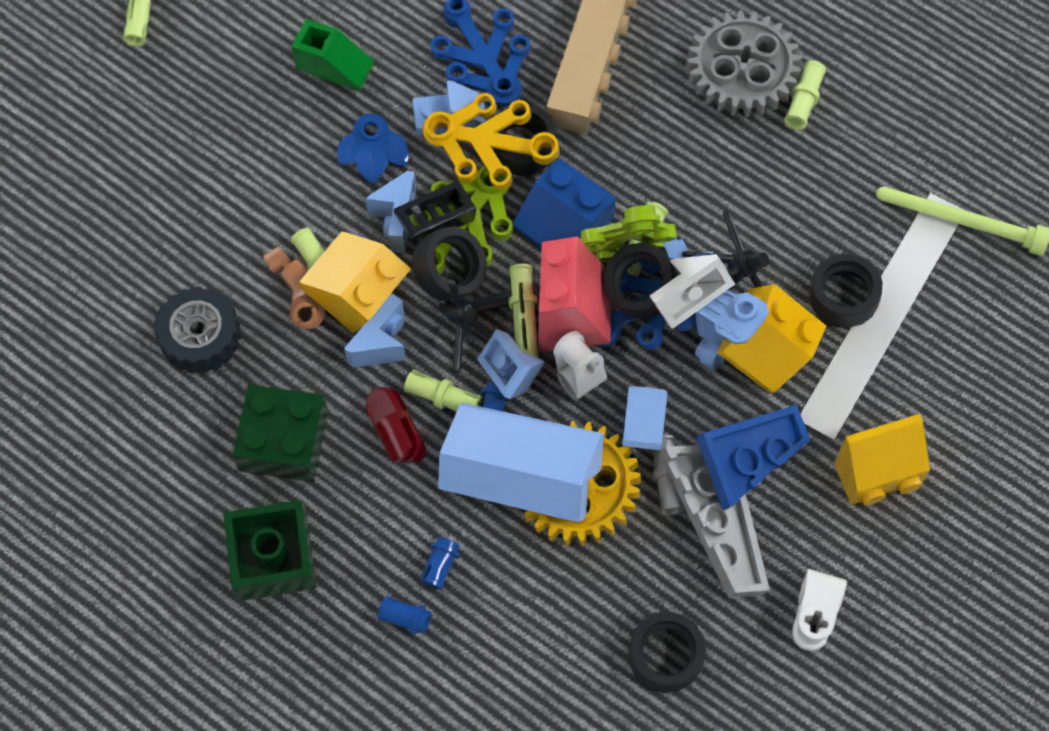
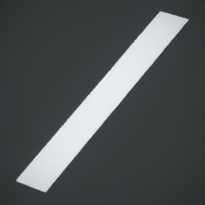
(868, 342)

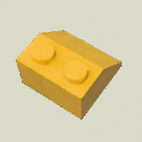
(353, 279)
(780, 344)
(883, 461)

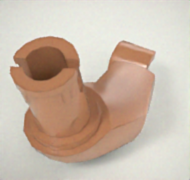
(304, 309)

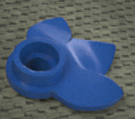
(374, 151)

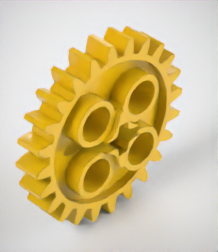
(604, 502)

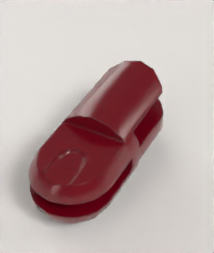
(395, 426)

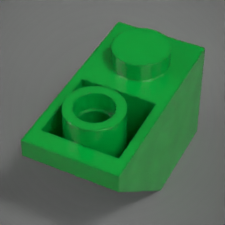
(330, 55)

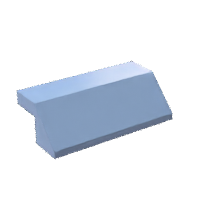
(520, 461)

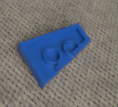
(750, 450)

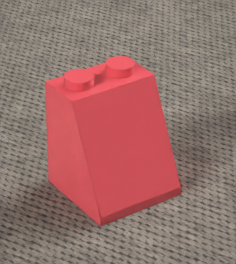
(572, 294)

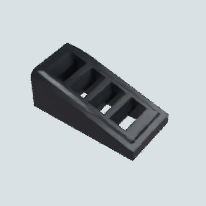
(451, 193)

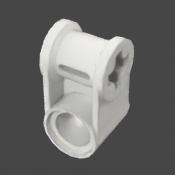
(577, 365)
(818, 604)

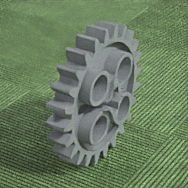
(743, 63)

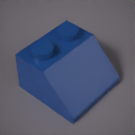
(563, 205)

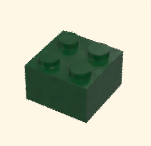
(280, 433)
(269, 550)

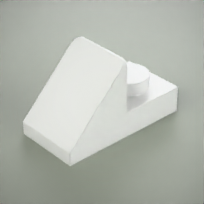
(697, 284)

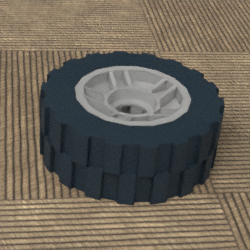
(186, 314)

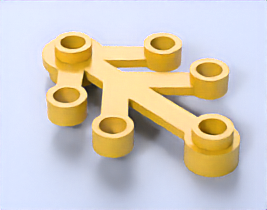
(486, 137)

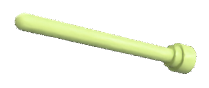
(1032, 238)

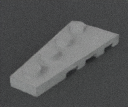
(725, 534)

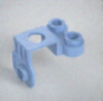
(727, 317)

